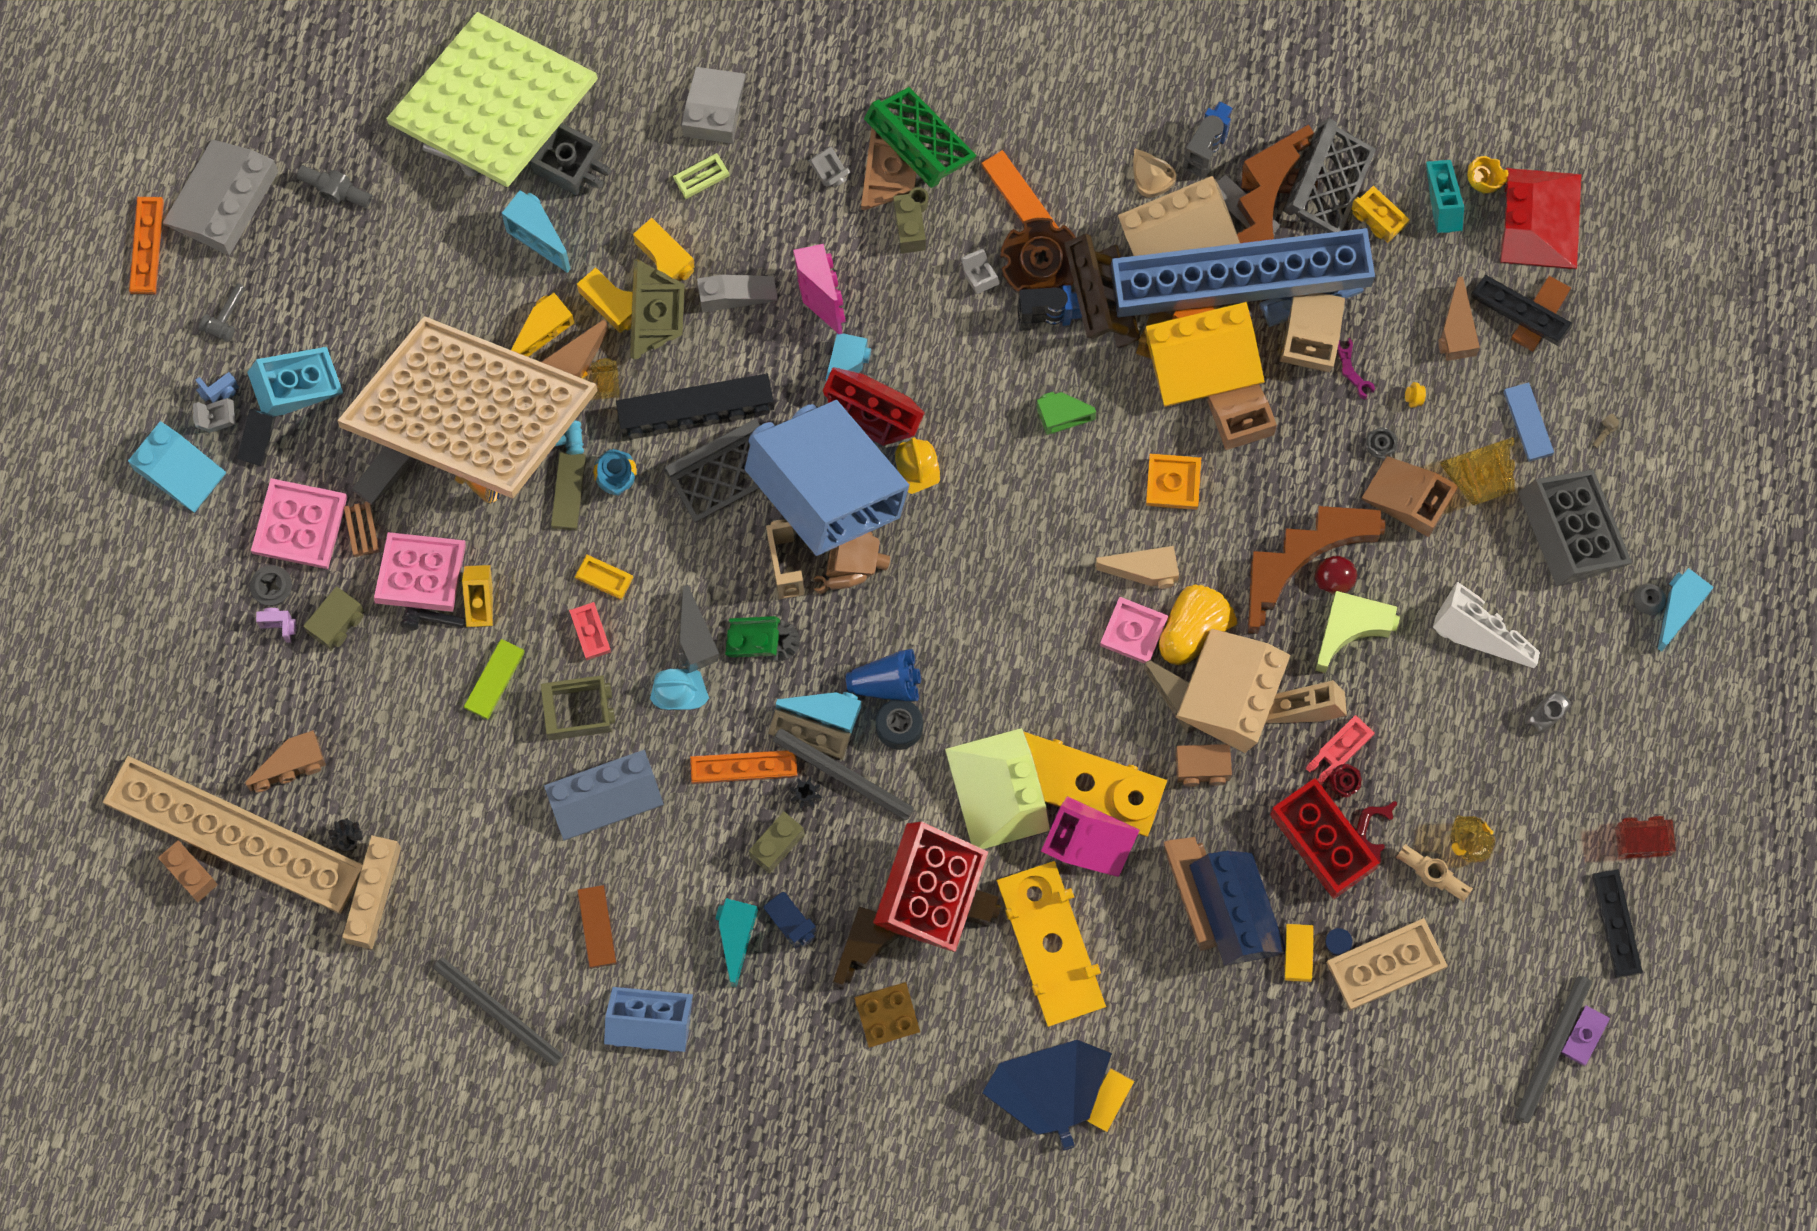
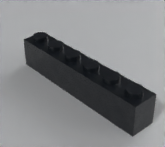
(695, 405)

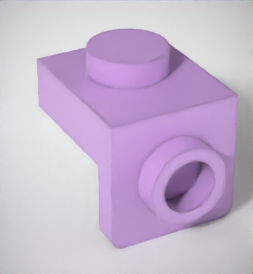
(277, 619)

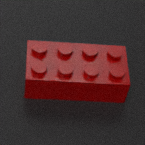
(1324, 838)

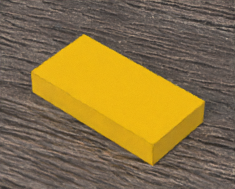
(604, 577)

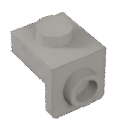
(829, 167)
(979, 271)
(214, 415)

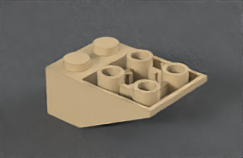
(1313, 331)

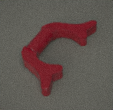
(1363, 823)

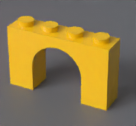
(615, 303)

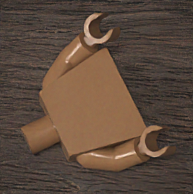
(853, 563)

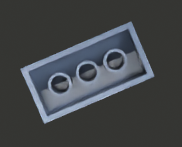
(603, 795)

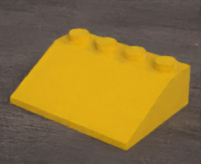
(1204, 354)

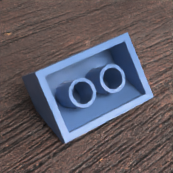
(648, 1019)

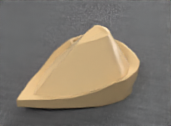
(1152, 174)

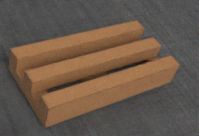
(365, 550)

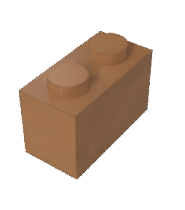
(1203, 764)
(187, 871)

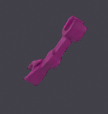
(1348, 370)

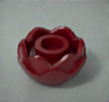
(1353, 781)

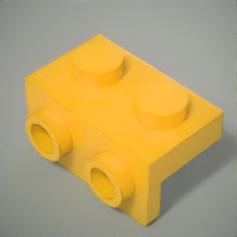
(1379, 214)

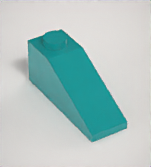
(1445, 196)
(736, 926)

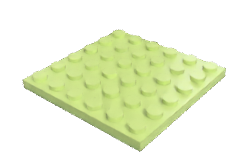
(492, 99)

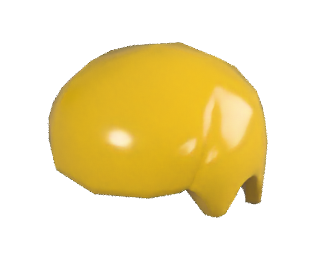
(1486, 169)

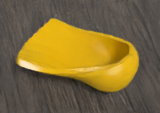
(1189, 623)

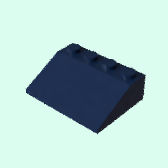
(1237, 907)

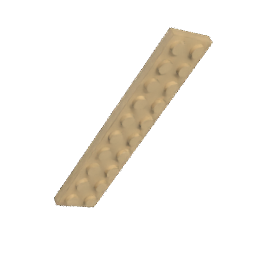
(233, 834)

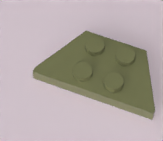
(655, 309)

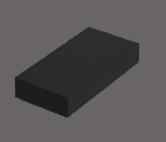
(256, 437)

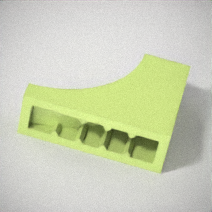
(1353, 619)

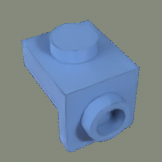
(220, 390)

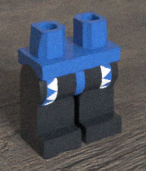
(1047, 306)

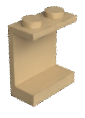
(790, 583)

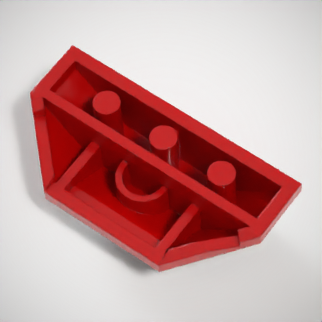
(876, 408)

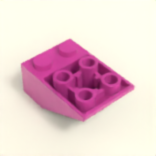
(818, 285)
(1089, 838)

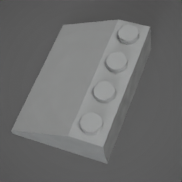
(222, 195)

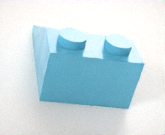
(528, 223)
(294, 380)
(176, 467)

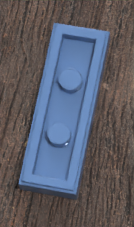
(1528, 422)

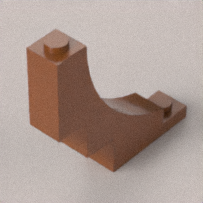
(1266, 174)
(1333, 529)

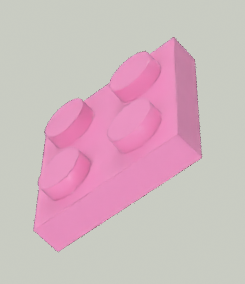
(1133, 630)

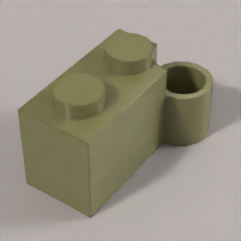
(910, 221)

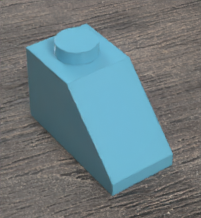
(849, 353)

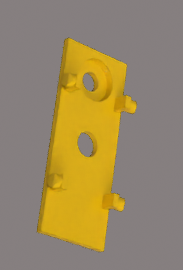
(1061, 765)
(1062, 979)

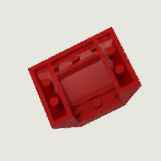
(1541, 218)

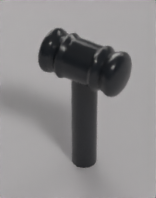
(413, 616)

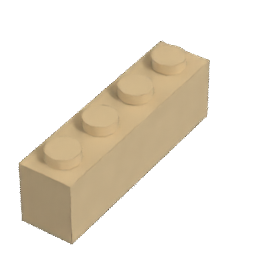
(371, 892)

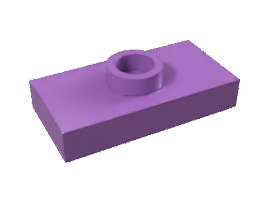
(1585, 1035)

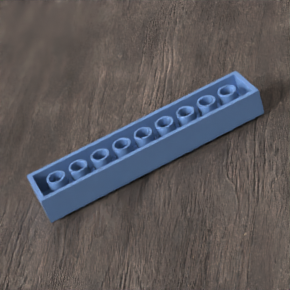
(1242, 272)

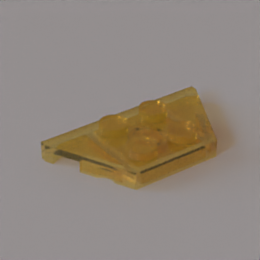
(1483, 472)

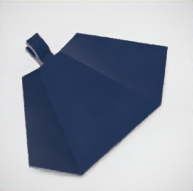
(1050, 1087)

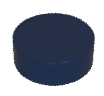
(1338, 941)

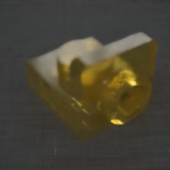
(606, 378)

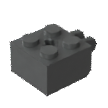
(573, 171)

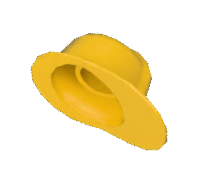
(917, 464)

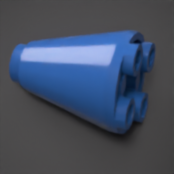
(887, 678)

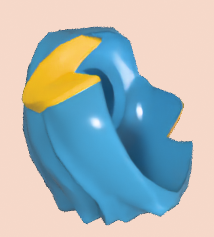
(614, 471)

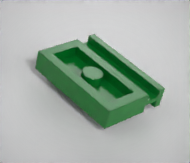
(752, 637)

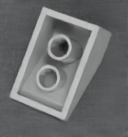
(713, 105)

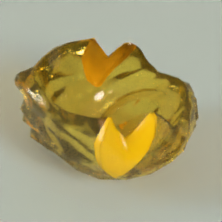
(1472, 839)

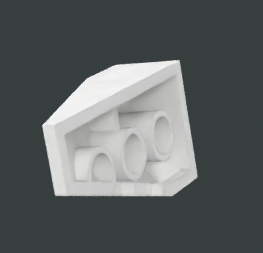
(1470, 625)

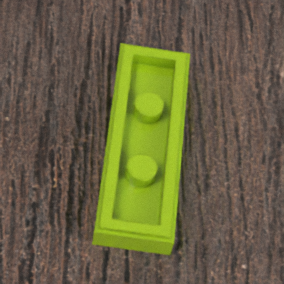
(494, 679)

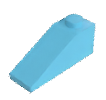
(1682, 601)
(829, 708)

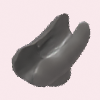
(1548, 711)

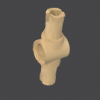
(1446, 881)

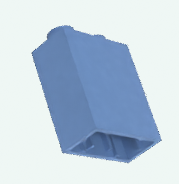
(825, 476)

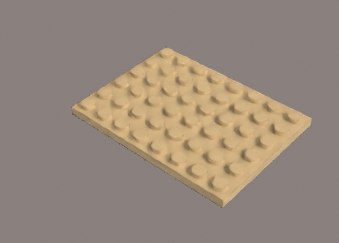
(468, 406)

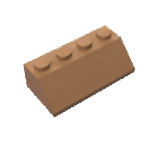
(1180, 855)

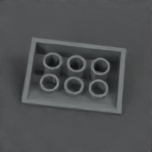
(1574, 526)

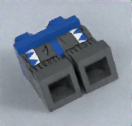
(1207, 140)

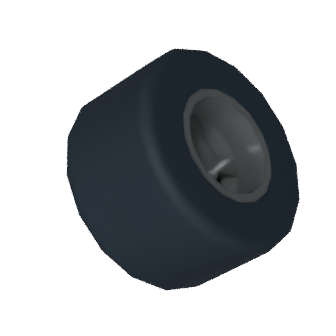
(899, 715)

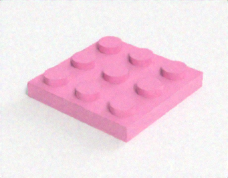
(299, 523)
(420, 572)

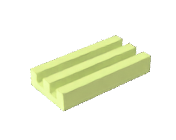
(706, 183)

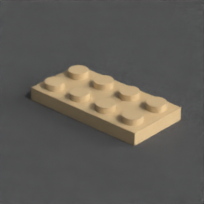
(1386, 964)

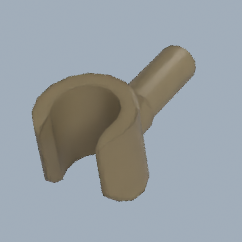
(1611, 424)

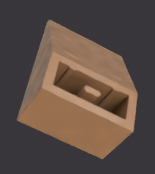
(1242, 416)
(1410, 494)

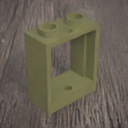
(570, 686)

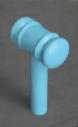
(572, 439)

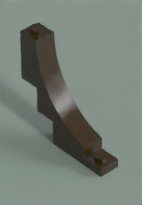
(868, 939)

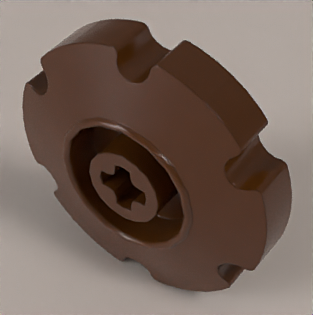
(1037, 238)

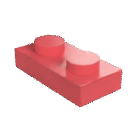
(590, 631)

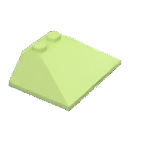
(998, 789)

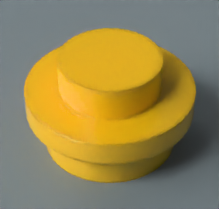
(1415, 395)

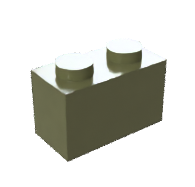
(334, 619)
(776, 842)

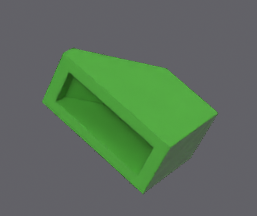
(1063, 412)

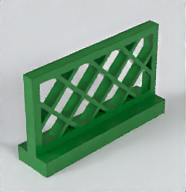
(909, 144)

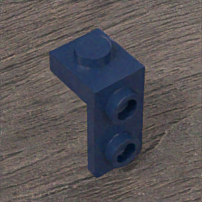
(790, 920)

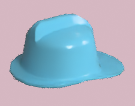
(679, 690)

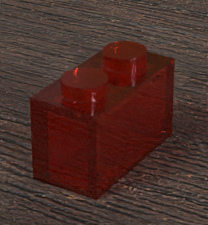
(1645, 838)

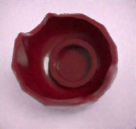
(1336, 574)

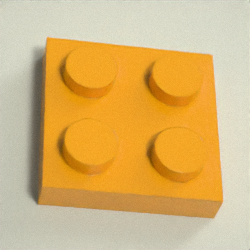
(1173, 481)

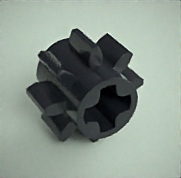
(810, 799)
(345, 835)

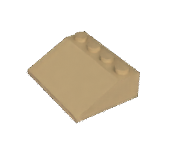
(1180, 221)
(1233, 688)

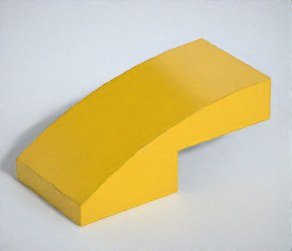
(1298, 953)
(1110, 1099)

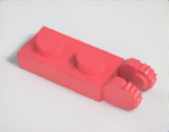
(1342, 747)

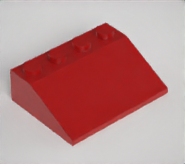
(931, 886)

